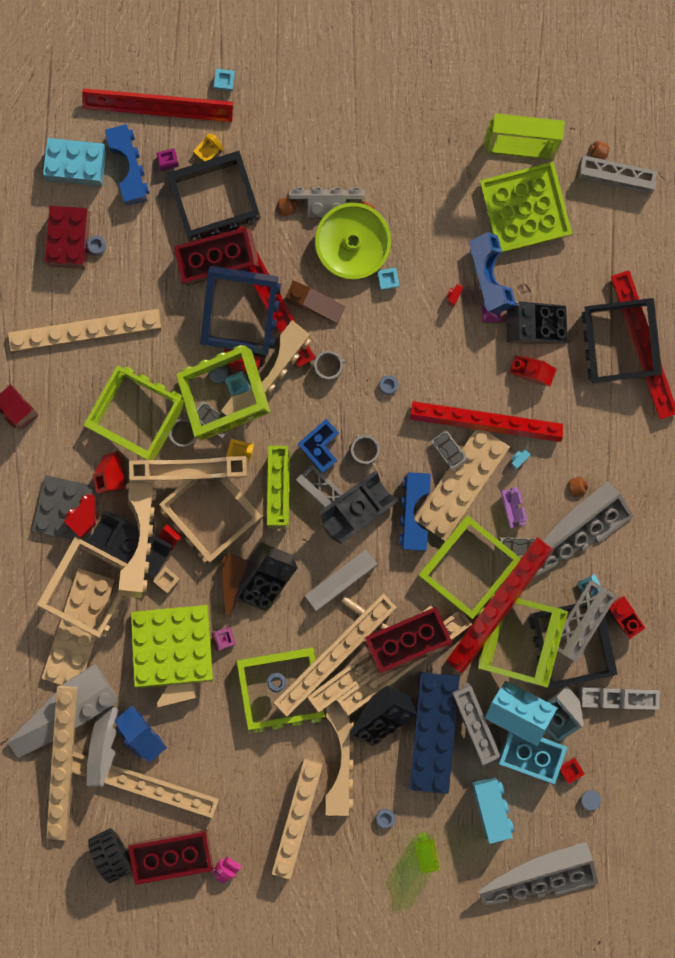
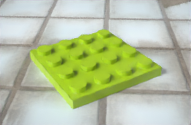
(526, 207)
(171, 646)

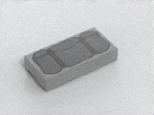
(208, 414)
(449, 450)
(516, 545)

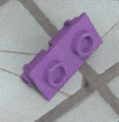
(515, 515)

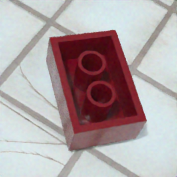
(67, 237)

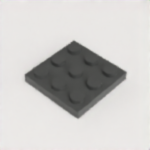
(55, 501)

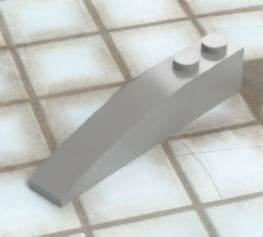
(586, 523)
(93, 697)
(553, 872)

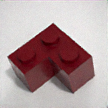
(16, 408)

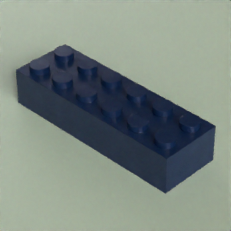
(434, 733)

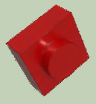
(454, 294)
(170, 536)
(571, 770)

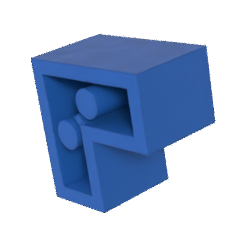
(315, 446)
(139, 735)

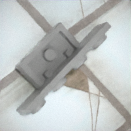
(322, 201)

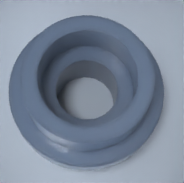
(271, 678)

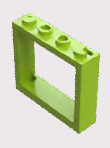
(528, 127)
(107, 396)
(234, 419)
(278, 487)
(476, 611)
(548, 652)
(275, 723)

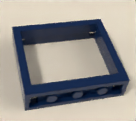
(246, 277)

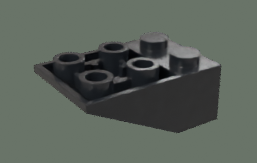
(537, 323)
(265, 576)
(383, 715)

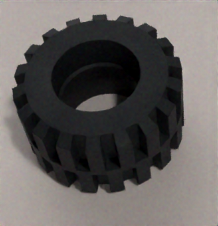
(109, 855)

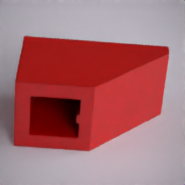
(533, 370)
(109, 474)
(82, 518)
(625, 617)

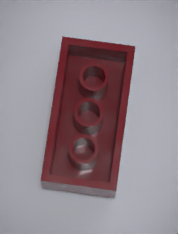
(226, 250)
(407, 641)
(171, 857)

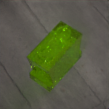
(426, 853)

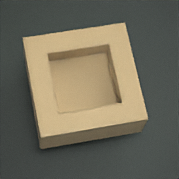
(166, 579)

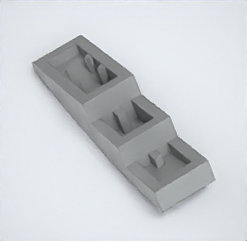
(619, 698)
(100, 750)

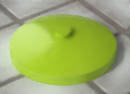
(353, 241)

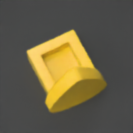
(208, 148)
(240, 448)

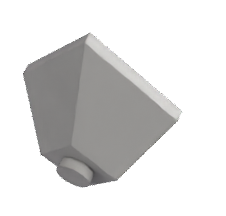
(567, 716)

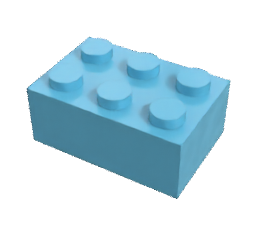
(75, 162)
(521, 713)
(537, 761)
(493, 809)

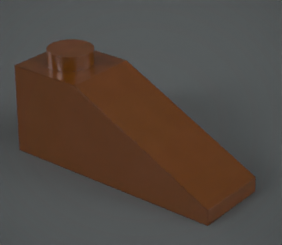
(314, 302)
(232, 575)

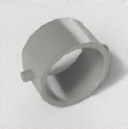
(328, 353)
(182, 420)
(366, 438)

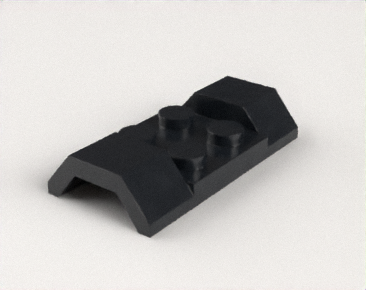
(356, 508)
(121, 540)

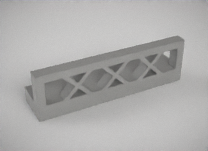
(616, 179)
(310, 487)
(341, 580)
(587, 622)
(476, 724)

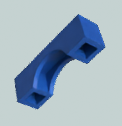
(132, 187)
(485, 252)
(414, 536)

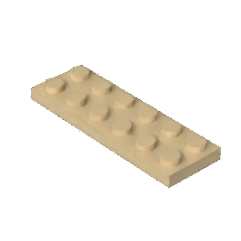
(460, 487)
(71, 645)

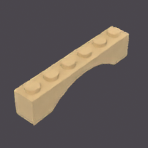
(291, 342)
(188, 469)
(132, 575)
(338, 795)
(297, 818)

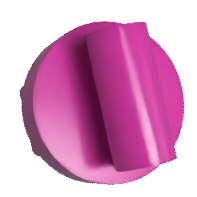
(226, 870)

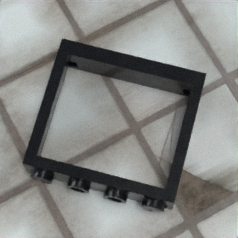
(204, 168)
(589, 337)
(605, 644)

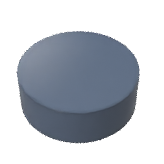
(96, 245)
(218, 375)
(388, 385)
(590, 800)
(385, 818)

